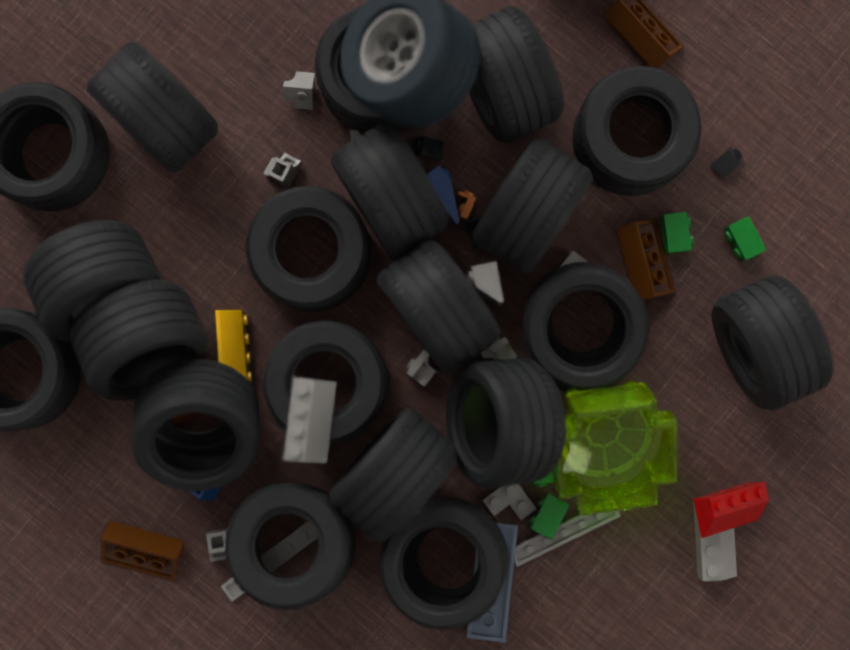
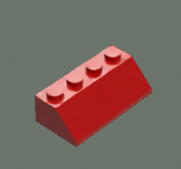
(730, 507)

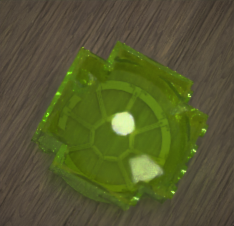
(616, 449)

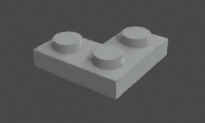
(509, 495)

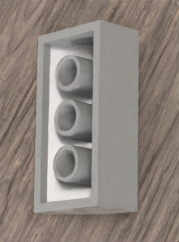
(486, 283)
(309, 420)
(715, 555)

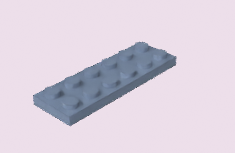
(494, 622)

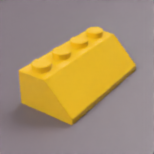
(233, 340)

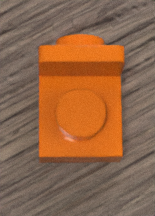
(465, 208)

